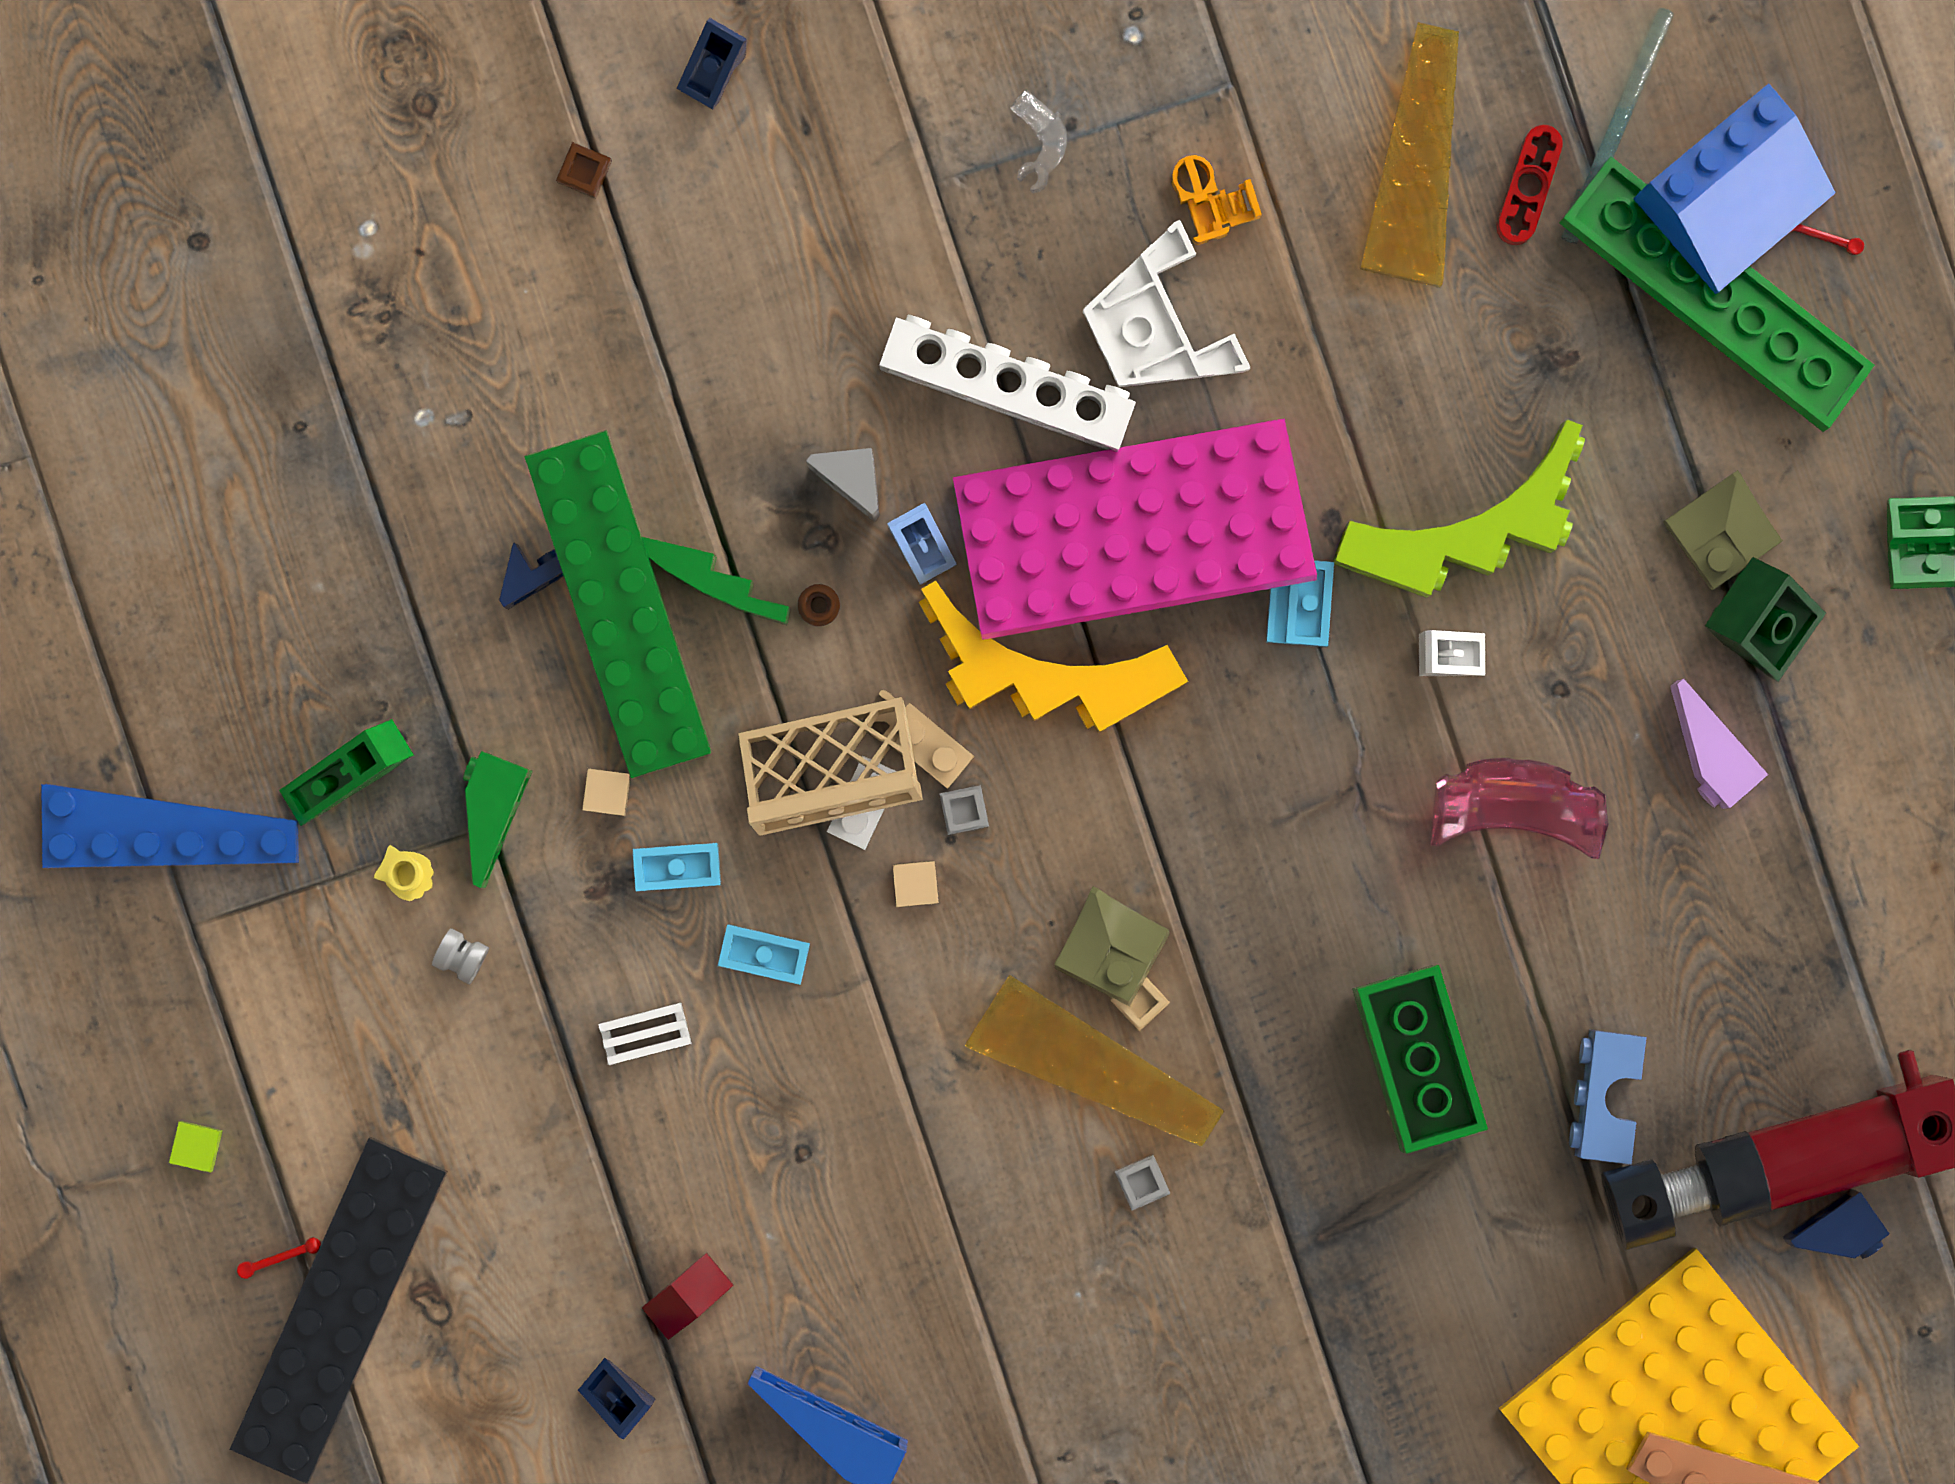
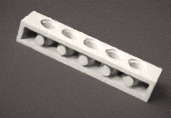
(902, 361)

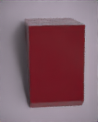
(687, 1296)

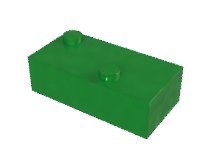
(1420, 1059)

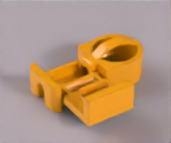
(1216, 209)

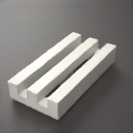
(610, 1042)

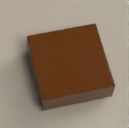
(584, 170)

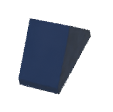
(616, 1397)

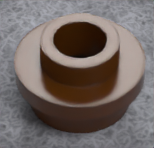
(818, 591)

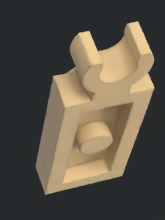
(930, 745)

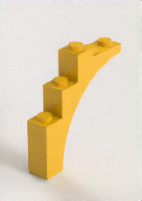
(988, 668)

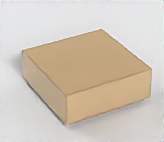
(606, 792)
(915, 884)
(1145, 1006)

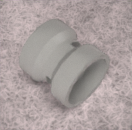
(460, 956)

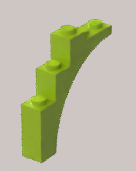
(1528, 516)

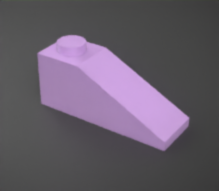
(1714, 752)

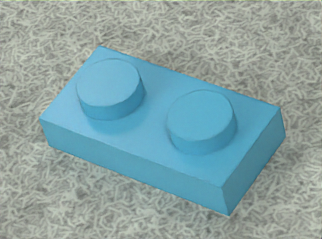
(676, 867)
(764, 954)

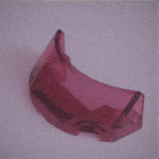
(1520, 797)

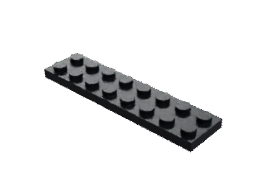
(338, 1310)

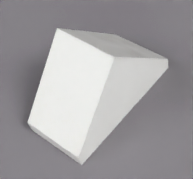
(1451, 653)

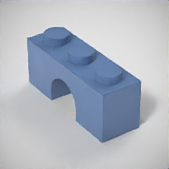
(1606, 1059)

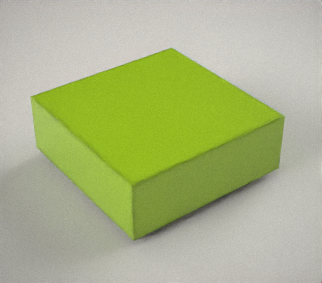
(195, 1146)

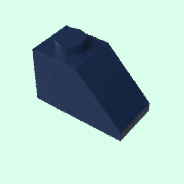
(1841, 1228)

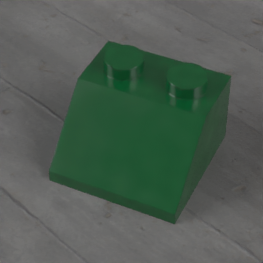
(1765, 618)

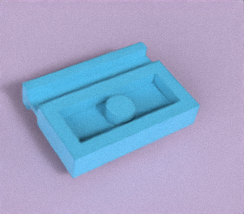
(1302, 611)

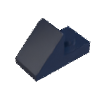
(712, 63)
(523, 581)

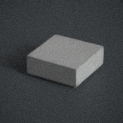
(964, 810)
(1142, 1182)

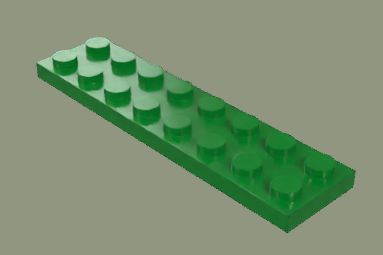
(1745, 320)
(618, 603)

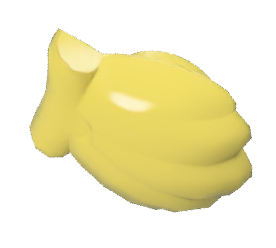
(405, 873)

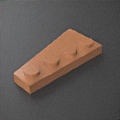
(1676, 1462)

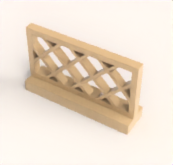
(838, 800)

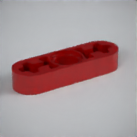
(1550, 159)

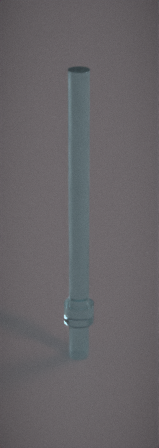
(1628, 100)

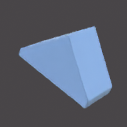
(921, 543)

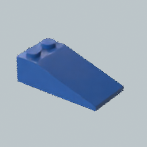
(844, 1440)

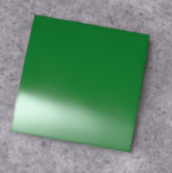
(1921, 542)

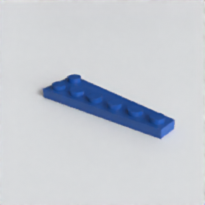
(124, 830)

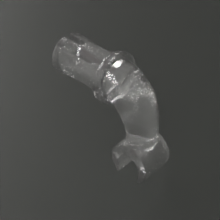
(1049, 130)

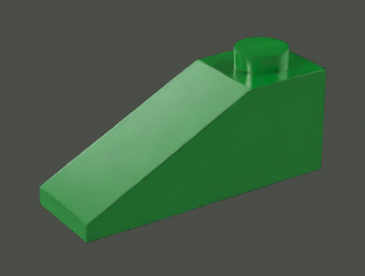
(346, 771)
(491, 804)

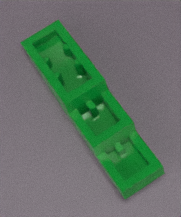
(697, 571)

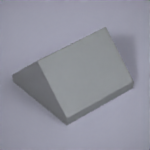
(851, 476)

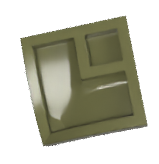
(1723, 530)
(1111, 947)

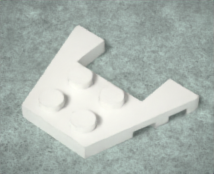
(1141, 330)

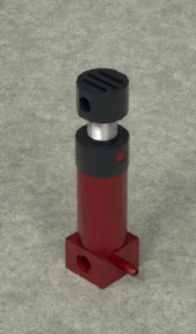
(1793, 1160)

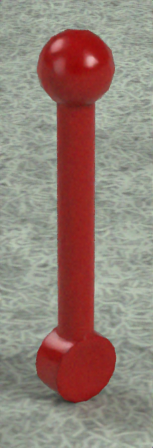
(1853, 246)
(247, 1269)

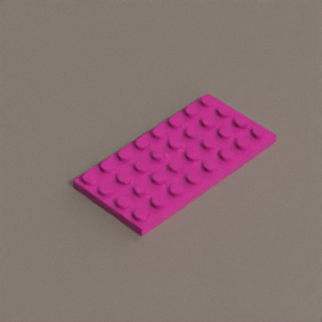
(1134, 529)

